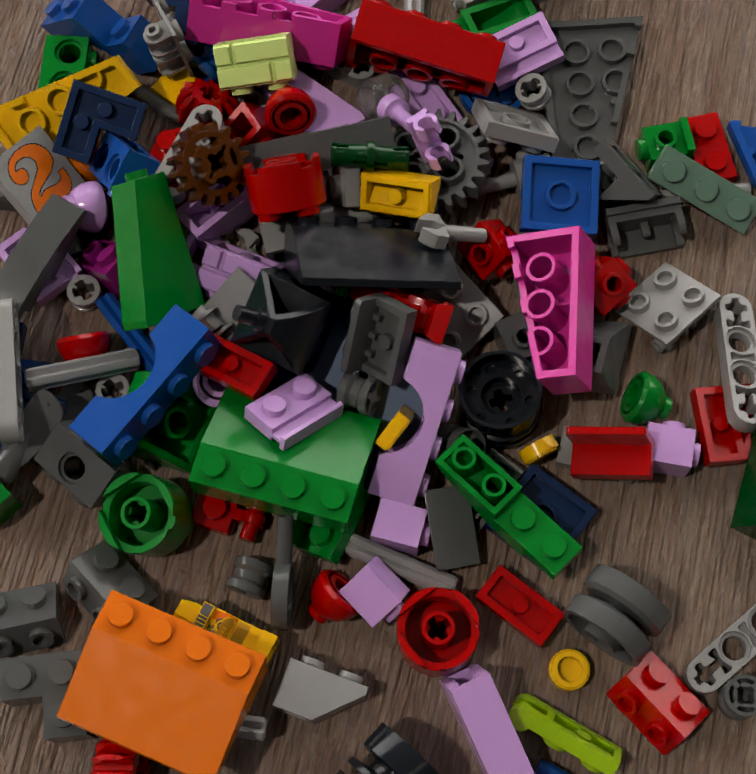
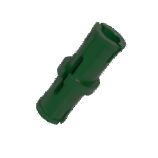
(369, 156)

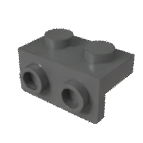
(378, 337)
(100, 571)
(30, 619)

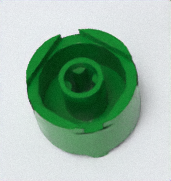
(145, 515)

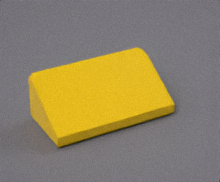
(399, 192)

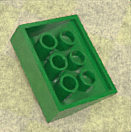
(311, 480)

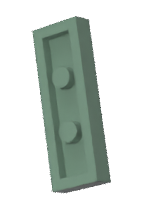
(703, 189)

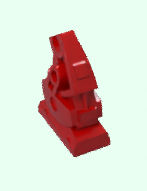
(431, 316)

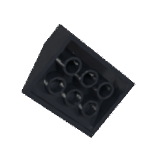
(365, 255)

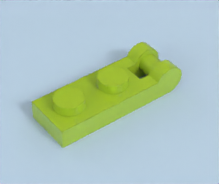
(565, 734)

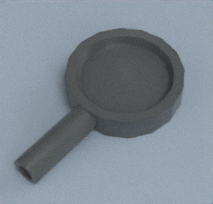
(283, 575)

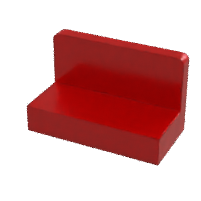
(611, 452)

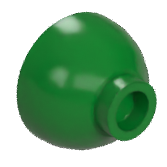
(644, 400)

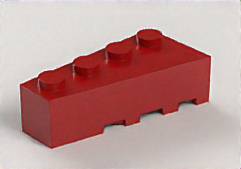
(423, 48)

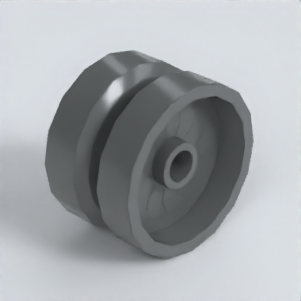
(617, 614)

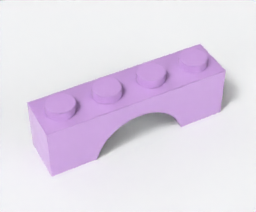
(400, 470)

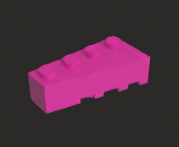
(316, 34)
(558, 302)

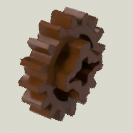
(194, 168)

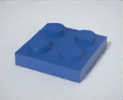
(559, 194)

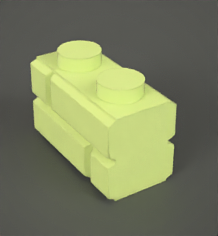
(255, 62)

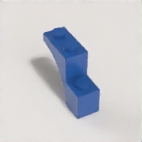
(104, 28)

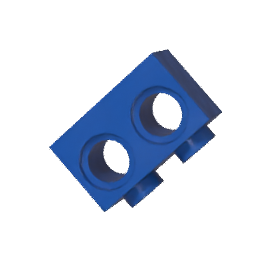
(118, 157)

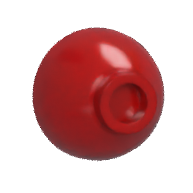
(290, 111)
(83, 345)
(326, 599)

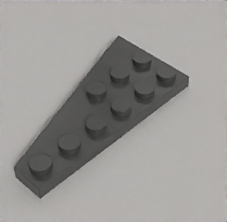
(589, 83)

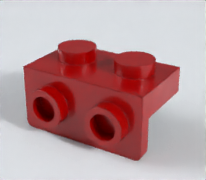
(658, 703)

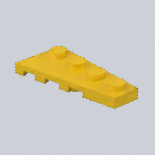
(48, 103)

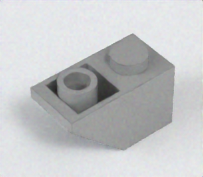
(317, 694)

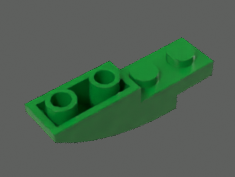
(506, 508)

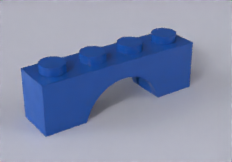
(119, 423)

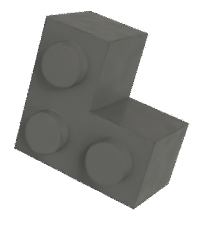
(45, 681)

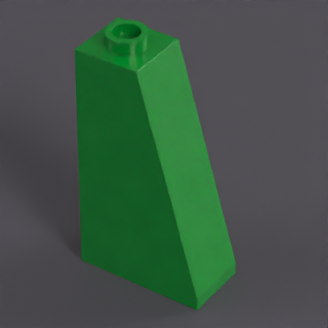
(151, 252)

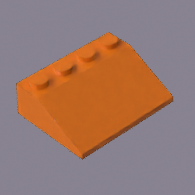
(162, 686)

